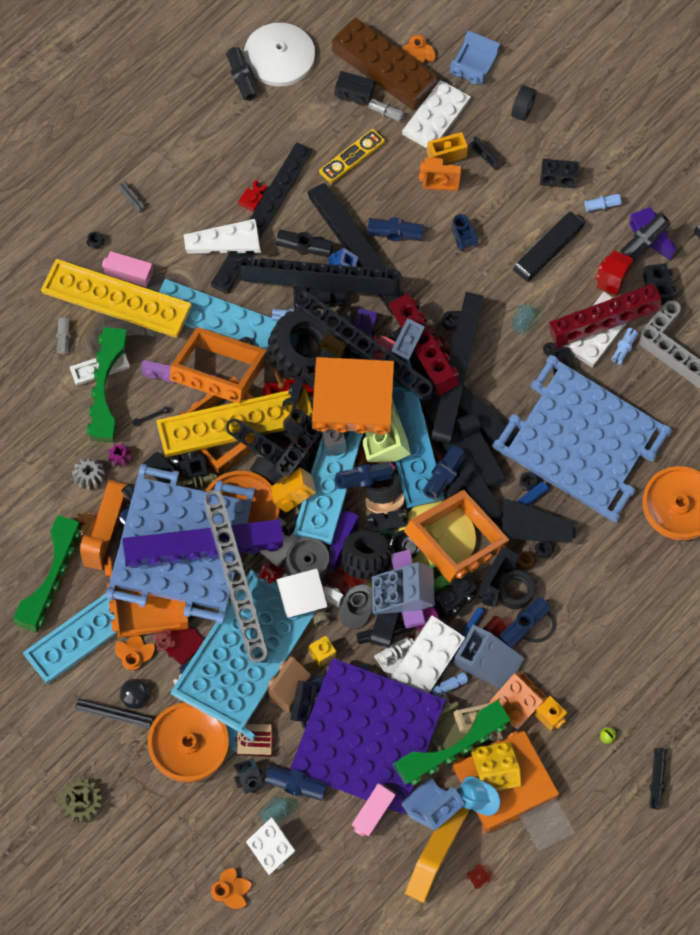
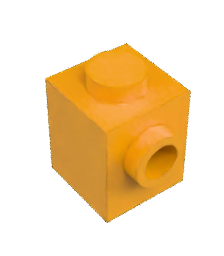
(551, 714)

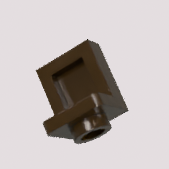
(334, 345)

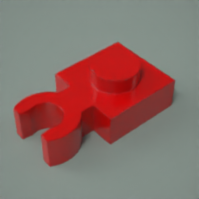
(252, 197)
(271, 573)

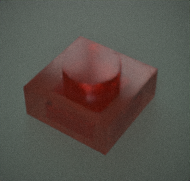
(495, 626)

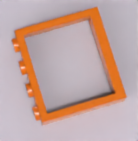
(224, 346)
(234, 454)
(436, 554)

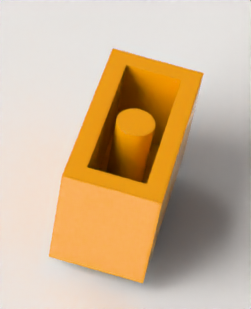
(448, 148)
(293, 490)

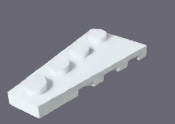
(232, 237)

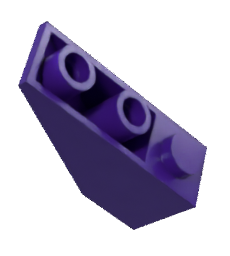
(663, 244)

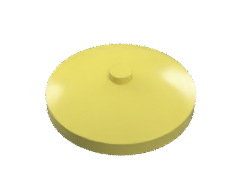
(452, 532)

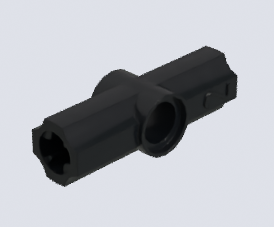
(242, 73)
(646, 236)
(293, 241)

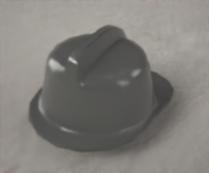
(356, 606)

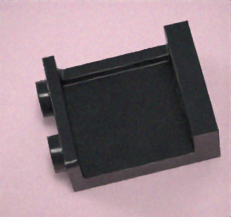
(506, 561)

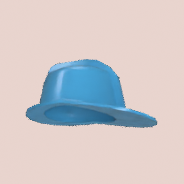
(479, 796)

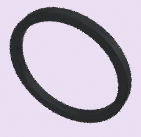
(544, 638)

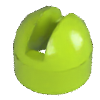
(605, 737)

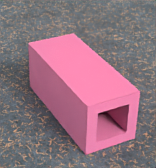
(127, 269)
(373, 809)

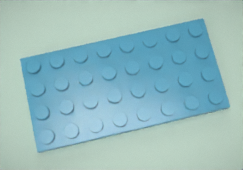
(221, 676)

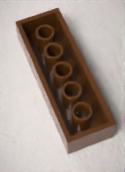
(384, 63)

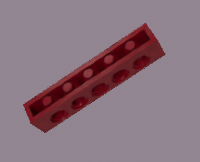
(605, 315)
(442, 380)

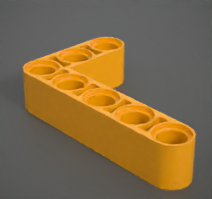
(433, 856)

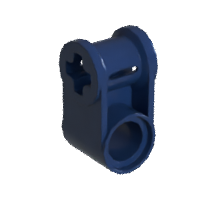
(464, 235)

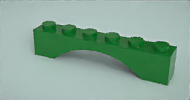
(112, 348)
(33, 608)
(486, 721)

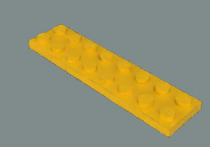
(116, 298)
(206, 427)

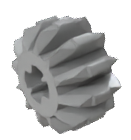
(82, 469)

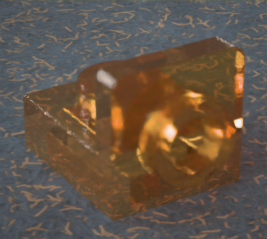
(88, 522)

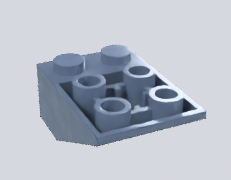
(403, 589)
(487, 657)

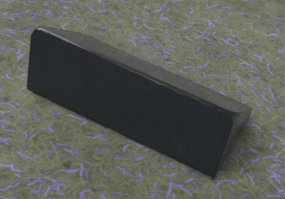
(487, 153)

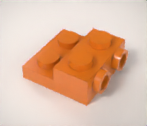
(439, 176)

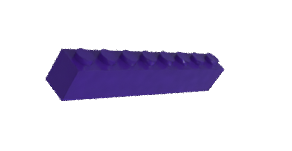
(199, 543)

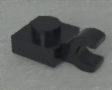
(295, 391)

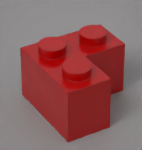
(613, 272)

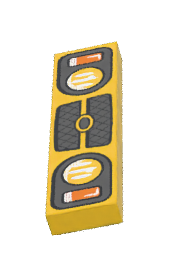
(352, 156)

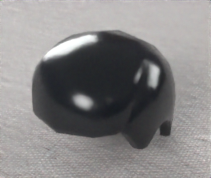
(402, 542)
(134, 693)

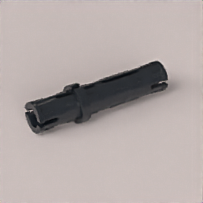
(657, 785)

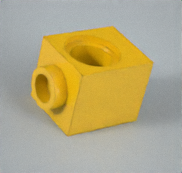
(322, 652)

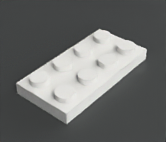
(436, 114)
(593, 347)
(428, 656)

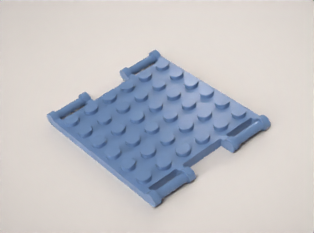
(582, 439)
(173, 508)

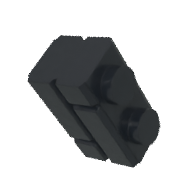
(354, 88)

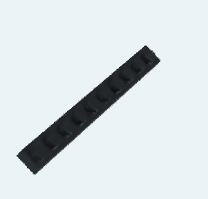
(265, 212)

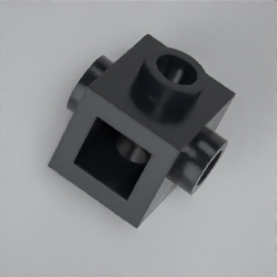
(196, 469)
(248, 776)

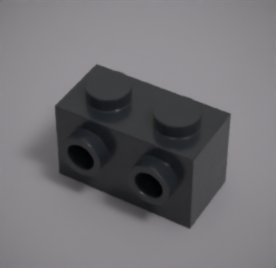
(455, 596)

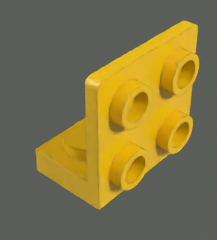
(497, 765)

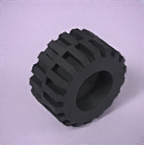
(366, 554)

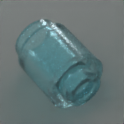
(522, 318)
(275, 808)

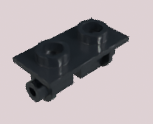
(388, 521)

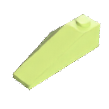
(388, 446)

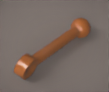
(281, 385)

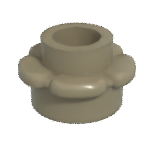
(321, 618)

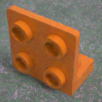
(519, 698)

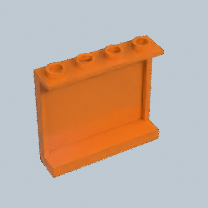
(352, 395)
(153, 618)
(535, 783)

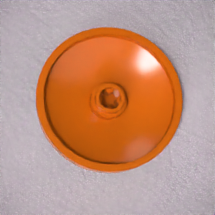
(673, 502)
(262, 505)
(187, 743)

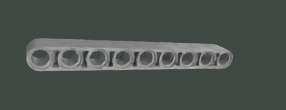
(235, 566)

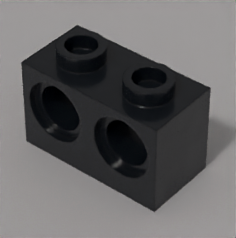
(559, 173)
(662, 284)

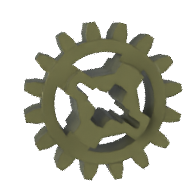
(84, 793)

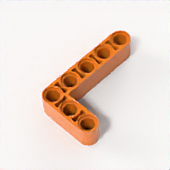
(96, 548)

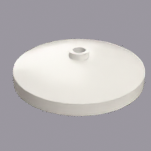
(279, 54)

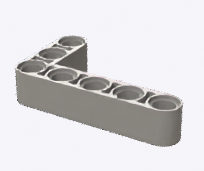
(673, 349)

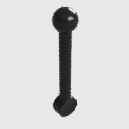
(136, 422)

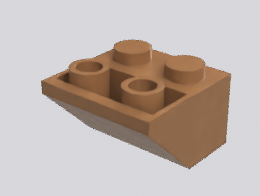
(283, 687)

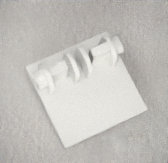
(391, 658)
(270, 846)

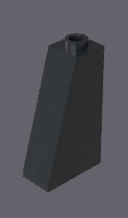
(531, 524)

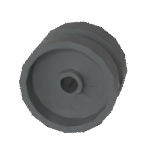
(308, 550)

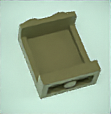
(447, 731)

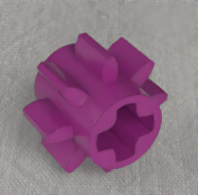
(119, 460)

